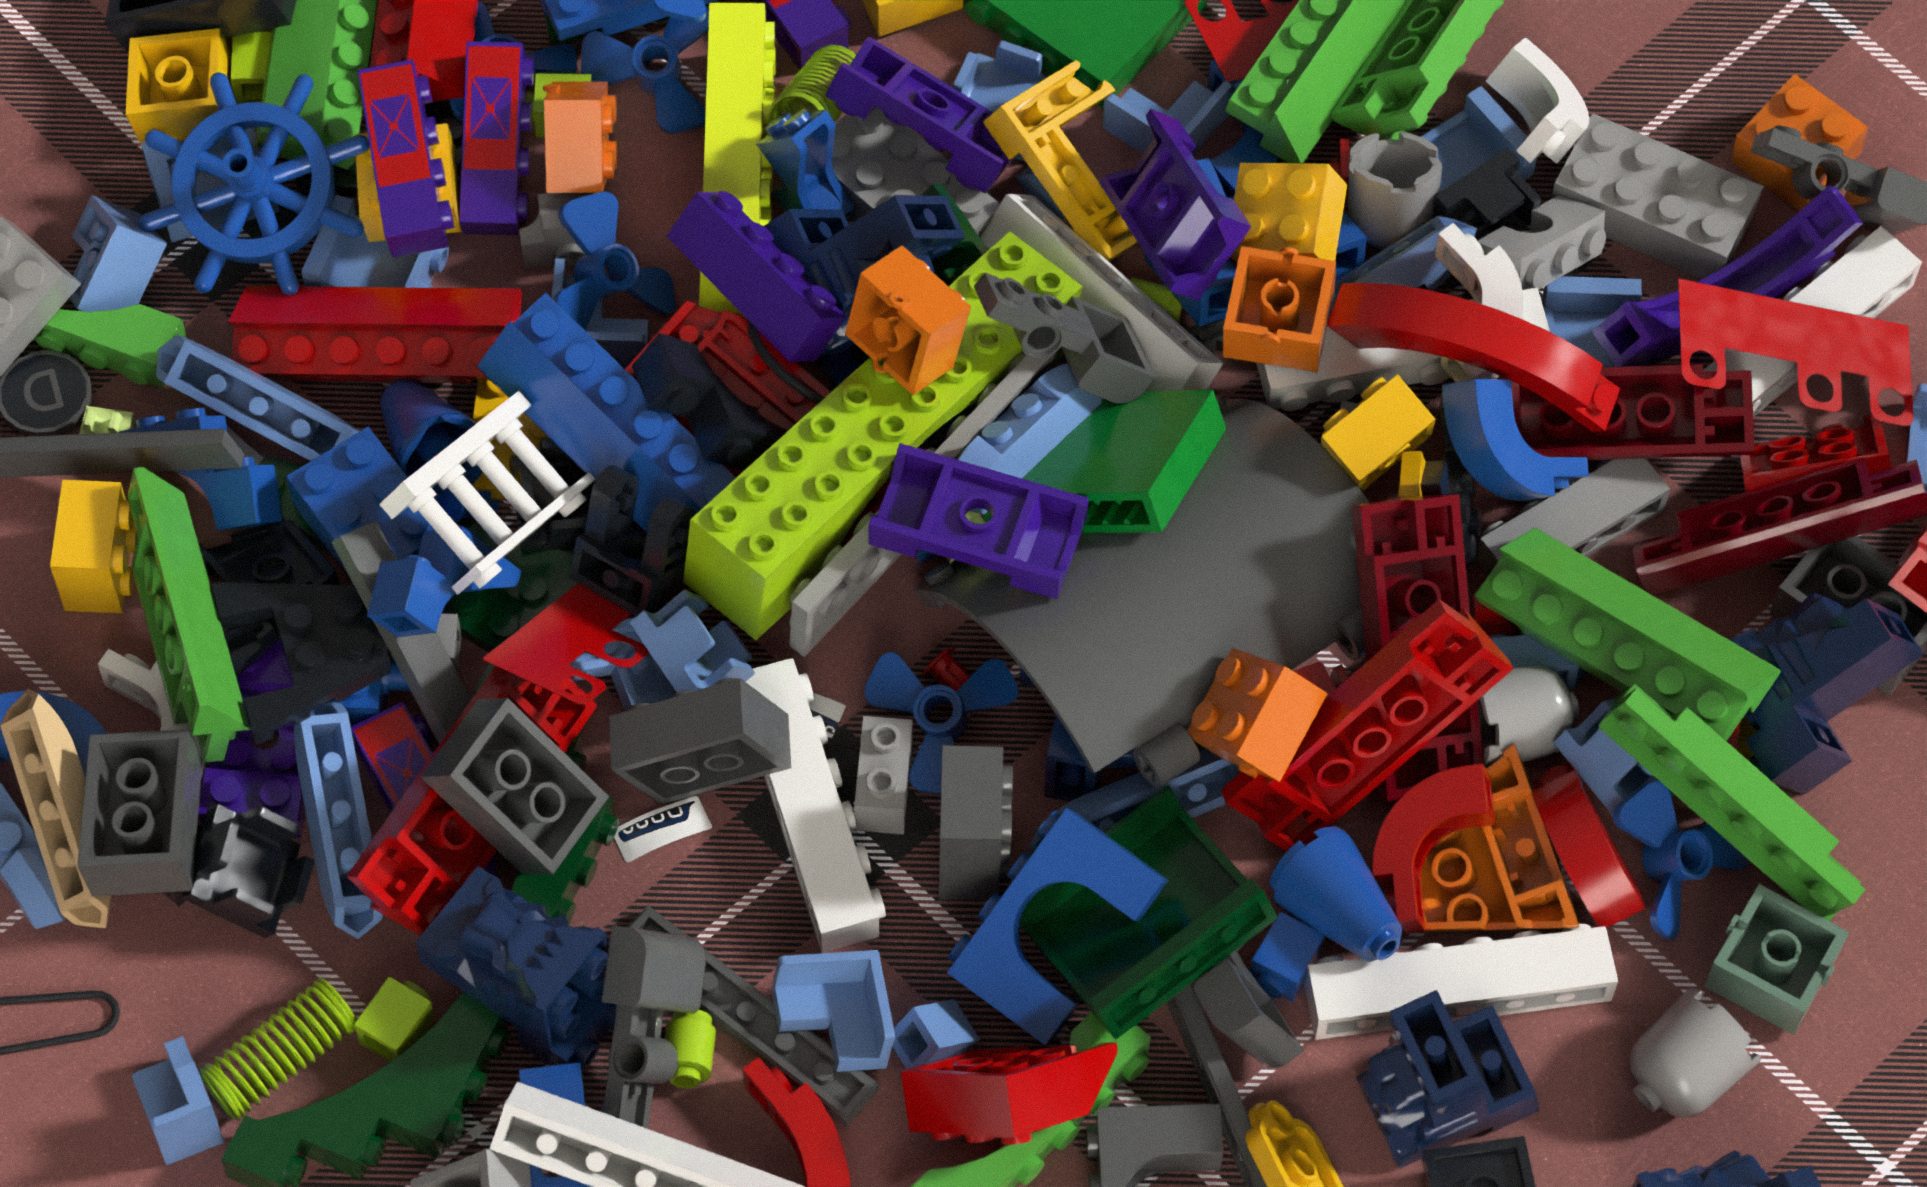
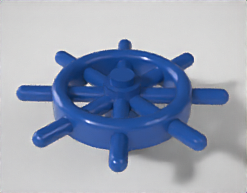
(253, 183)

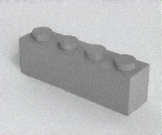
(1588, 513)

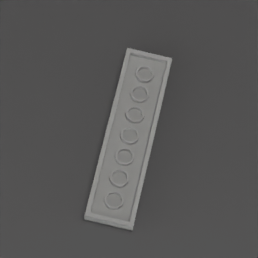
(857, 566)

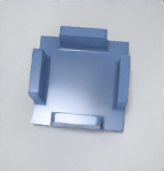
(999, 79)
(686, 649)
(1601, 761)

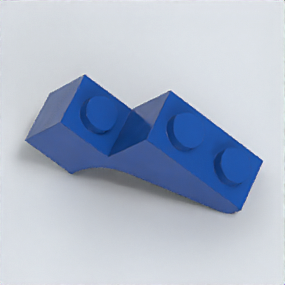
(801, 155)
(237, 496)
(416, 588)

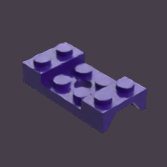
(924, 104)
(1196, 227)
(1030, 527)
(254, 775)

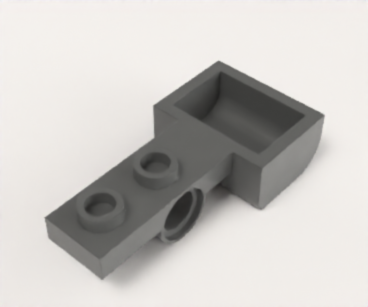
(1876, 196)
(1093, 340)
(644, 978)
(1246, 1012)

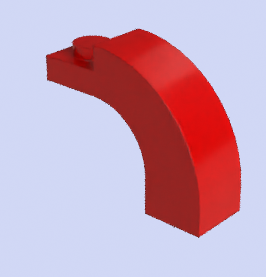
(1418, 820)
(1586, 846)

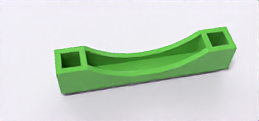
(113, 339)
(1025, 1160)

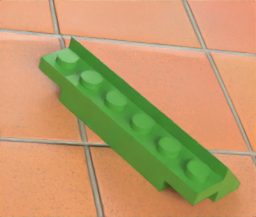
(329, 45)
(1412, 65)
(1308, 71)
(183, 616)
(1623, 632)
(1734, 800)

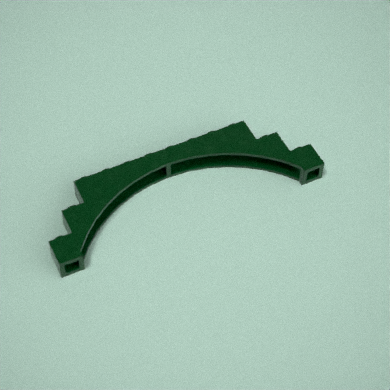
(430, 1084)

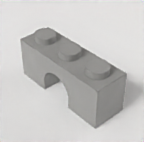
(1560, 240)

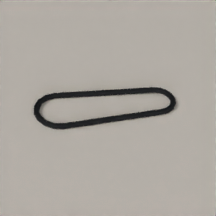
(67, 1038)

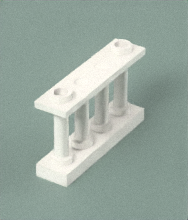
(477, 450)

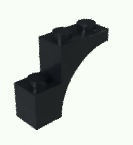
(683, 384)

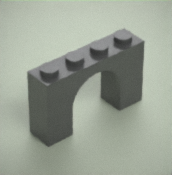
(1152, 1141)

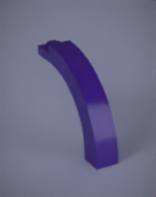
(1651, 328)

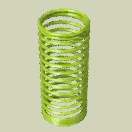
(805, 83)
(229, 1095)

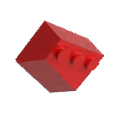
(1834, 445)
(1004, 1091)

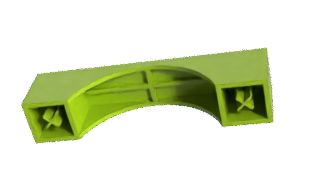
(818, 478)

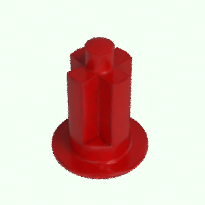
(947, 670)

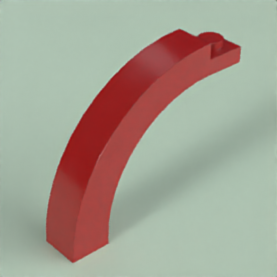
(1480, 336)
(803, 1124)

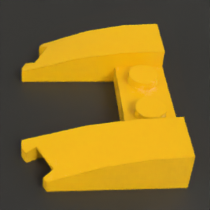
(1032, 128)

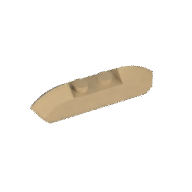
(54, 799)

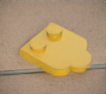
(1287, 1149)

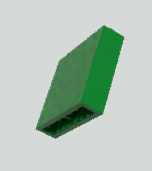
(1105, 36)
(1135, 458)

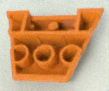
(1499, 872)

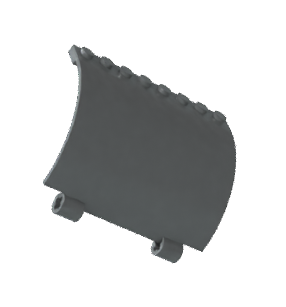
(1145, 618)

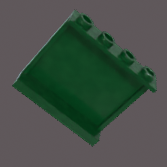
(1195, 922)

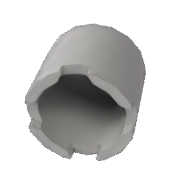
(1392, 186)
(1526, 710)
(1690, 1057)

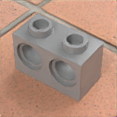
(883, 775)

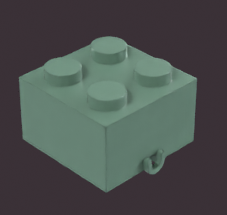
(1776, 959)

